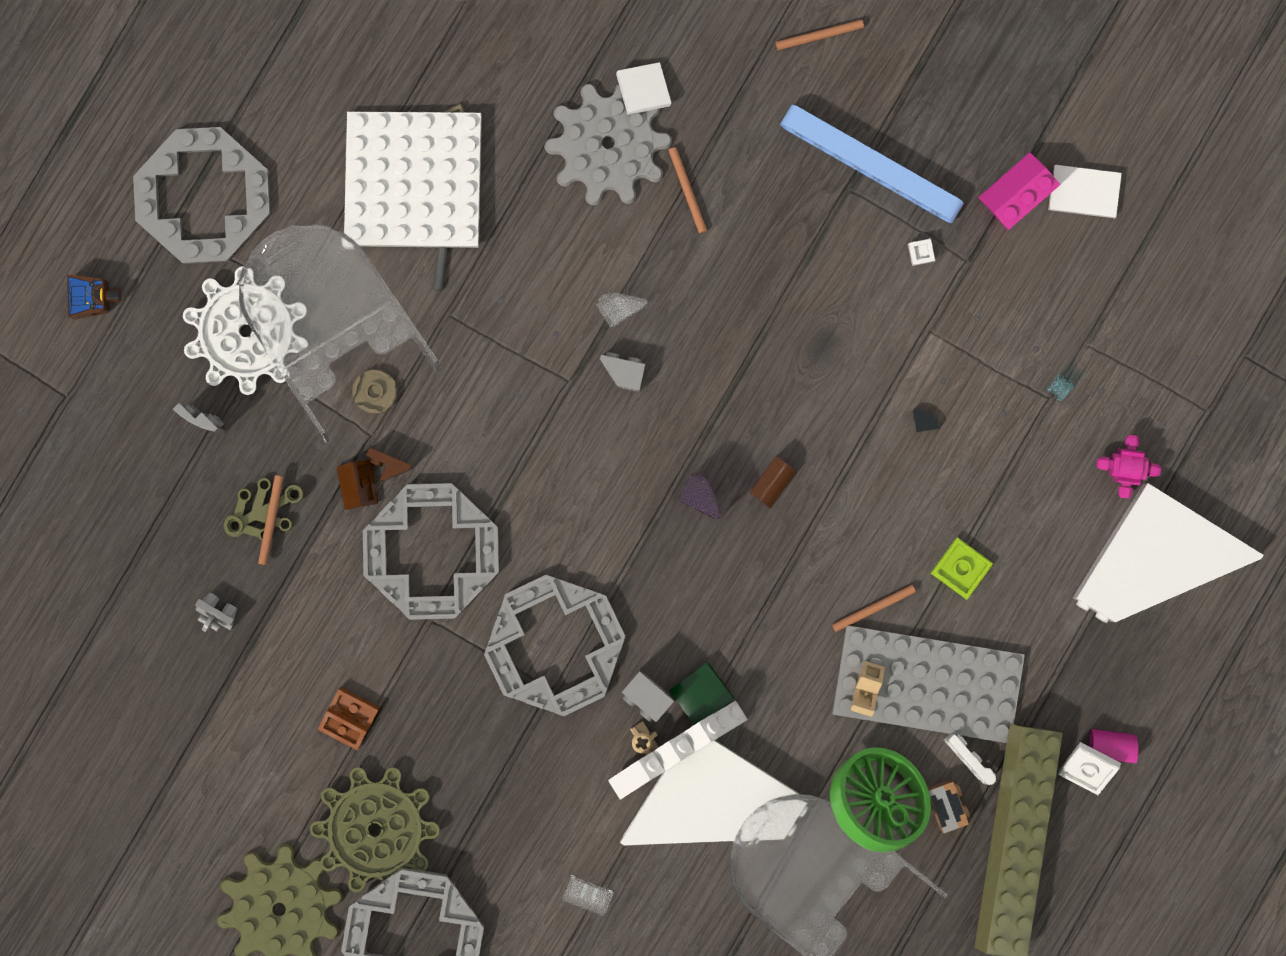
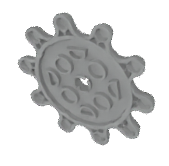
(602, 167)

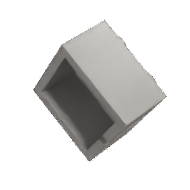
(647, 696)

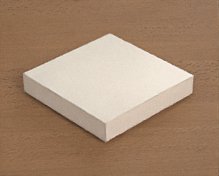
(643, 88)
(1089, 768)

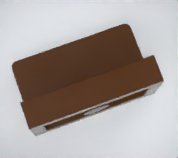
(357, 484)

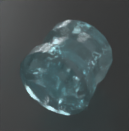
(1060, 387)

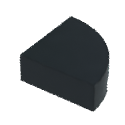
(924, 421)

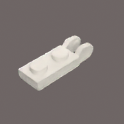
(970, 759)

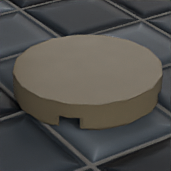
(374, 391)

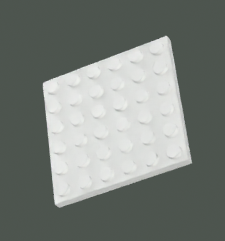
(413, 179)

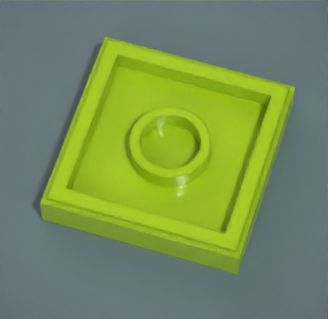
(961, 568)

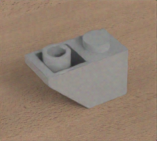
(625, 373)

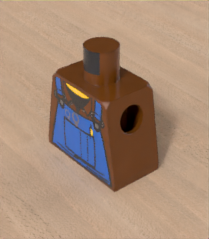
(89, 296)

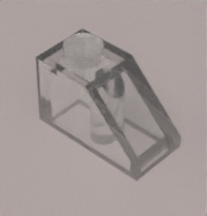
(619, 307)

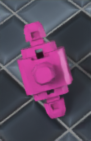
(1128, 466)

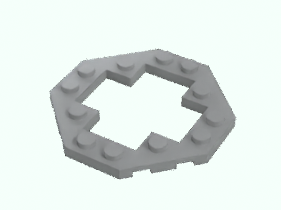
(166, 163)
(397, 587)
(600, 661)
(417, 882)

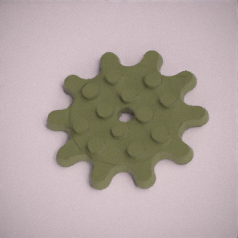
(349, 825)
(283, 883)

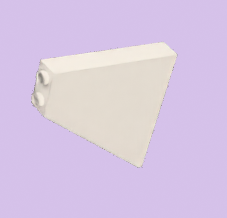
(1156, 556)
(703, 799)

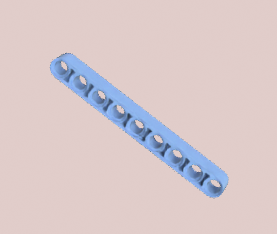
(871, 163)

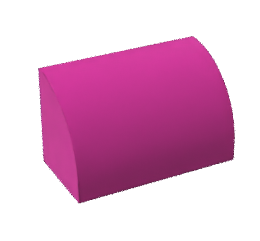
(1115, 745)

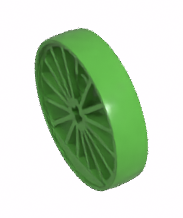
(880, 800)

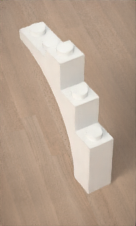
(677, 749)

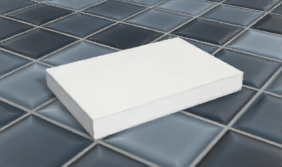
(1085, 191)

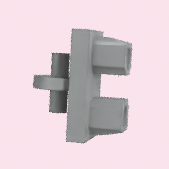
(207, 608)

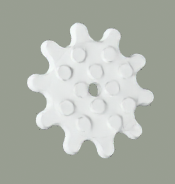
(221, 339)

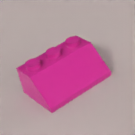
(1019, 191)

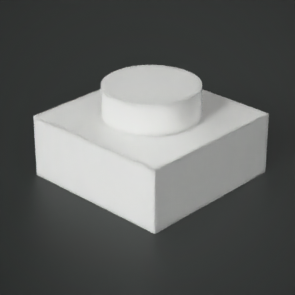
(921, 252)

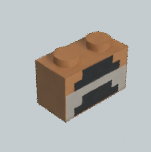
(947, 806)

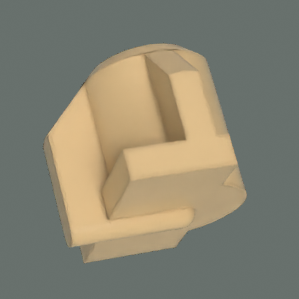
(643, 740)

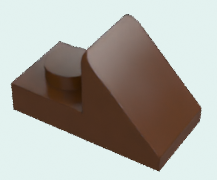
(394, 466)

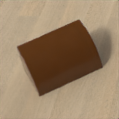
(773, 482)

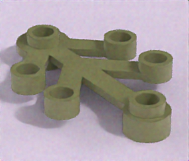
(259, 511)

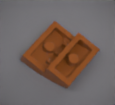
(348, 718)

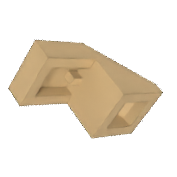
(867, 688)

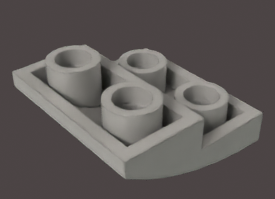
(202, 420)

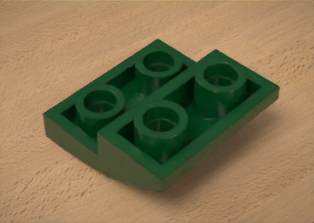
(701, 693)

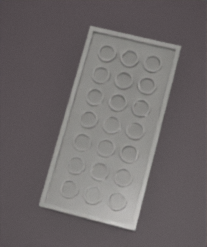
(932, 683)

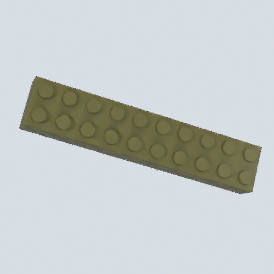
(1018, 841)

